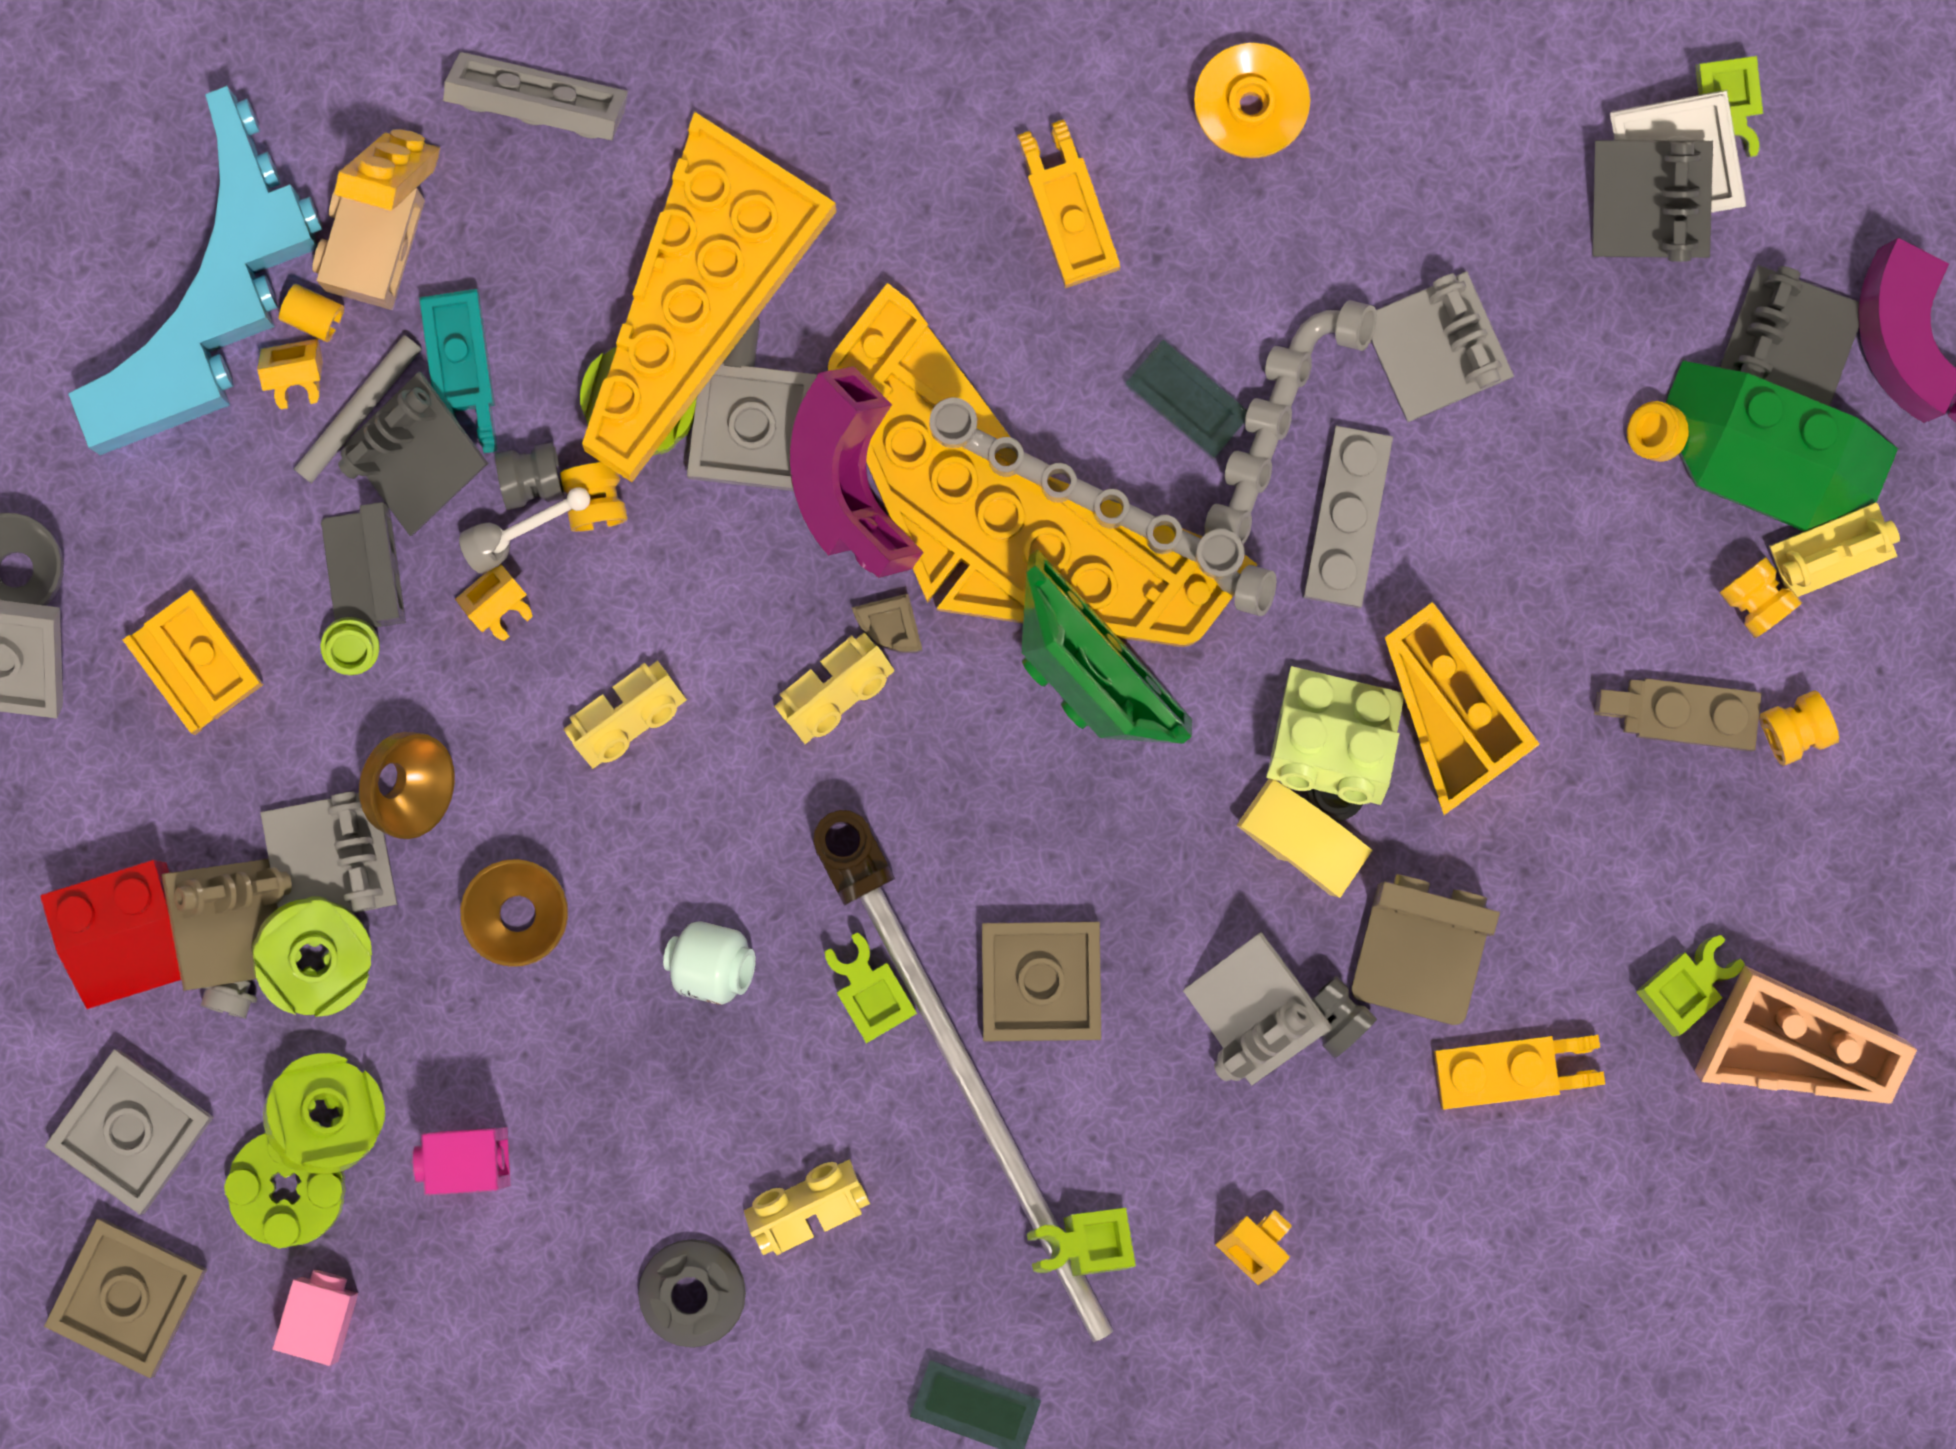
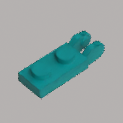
(460, 357)

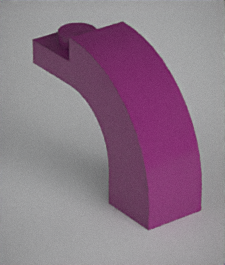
(1899, 333)
(831, 473)

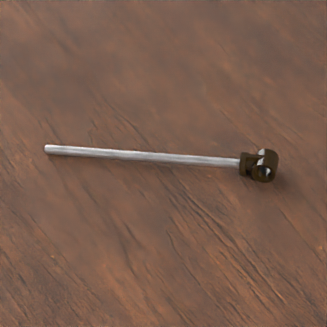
(862, 878)

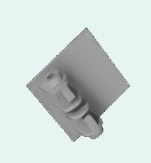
(1438, 347)
(330, 853)
(1255, 1011)

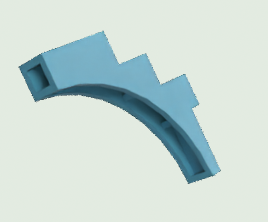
(253, 230)

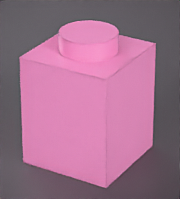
(316, 1318)

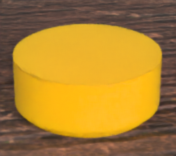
(1657, 431)

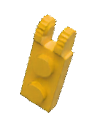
(1069, 210)
(1510, 1071)

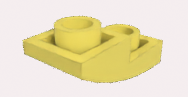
(1304, 837)

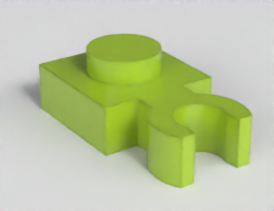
(1742, 83)
(1684, 988)
(873, 997)
(1092, 1243)

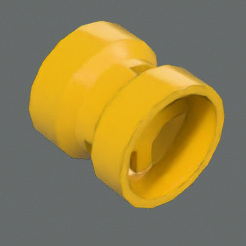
(601, 485)
(1758, 594)
(1796, 728)

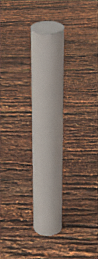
(357, 409)

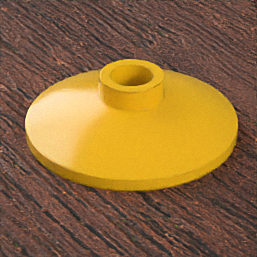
(1258, 72)

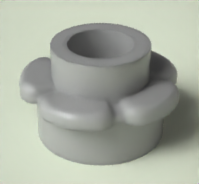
(229, 998)

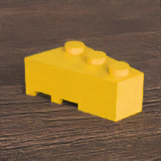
(1456, 708)

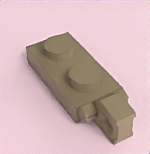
(1685, 713)

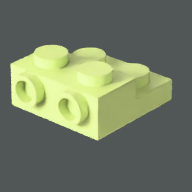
(1336, 736)

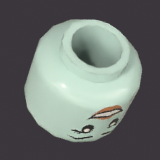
(709, 962)

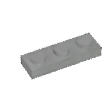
(535, 96)
(1348, 517)

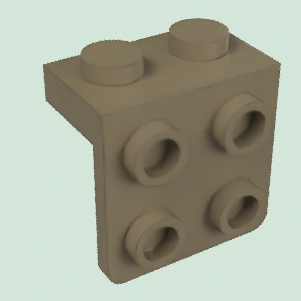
(1422, 950)

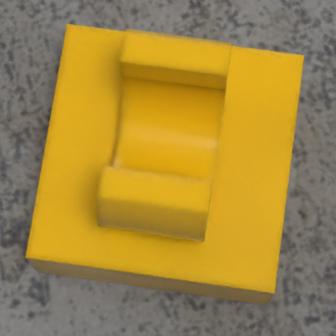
(289, 366)
(491, 598)
(1255, 1246)

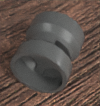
(529, 475)
(1349, 1020)

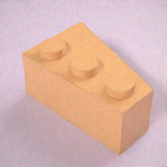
(1799, 1043)

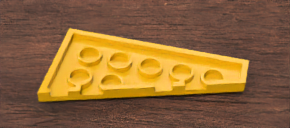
(709, 271)

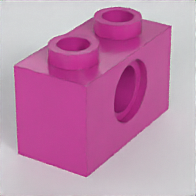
(463, 1161)

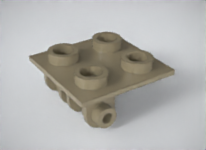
(218, 917)

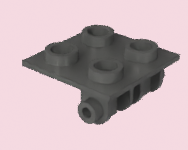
(1653, 198)
(1793, 334)
(413, 454)

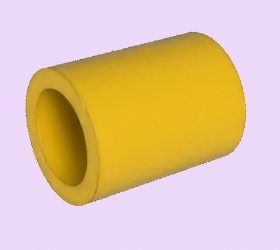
(310, 312)

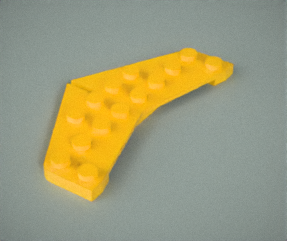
(992, 522)

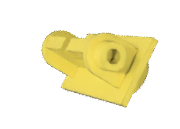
(1835, 550)
(857, 674)
(606, 732)
(780, 1215)

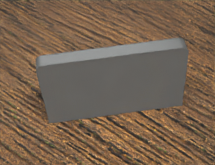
(364, 566)

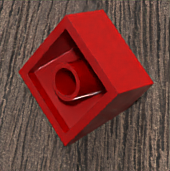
(114, 933)

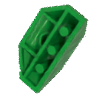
(1776, 447)
(1091, 666)

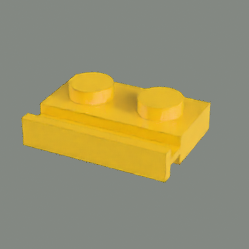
(193, 662)

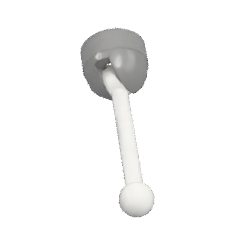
(488, 545)

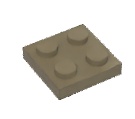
(1041, 981)
(125, 1298)

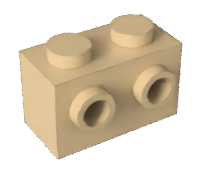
(367, 249)

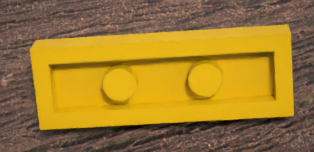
(388, 169)

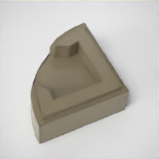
(890, 623)

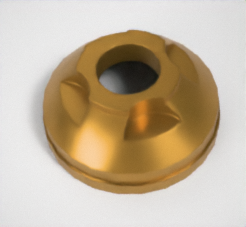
(421, 788)
(482, 912)

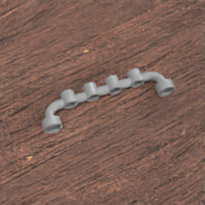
(1270, 422)
(955, 426)

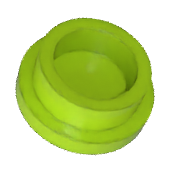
(350, 646)

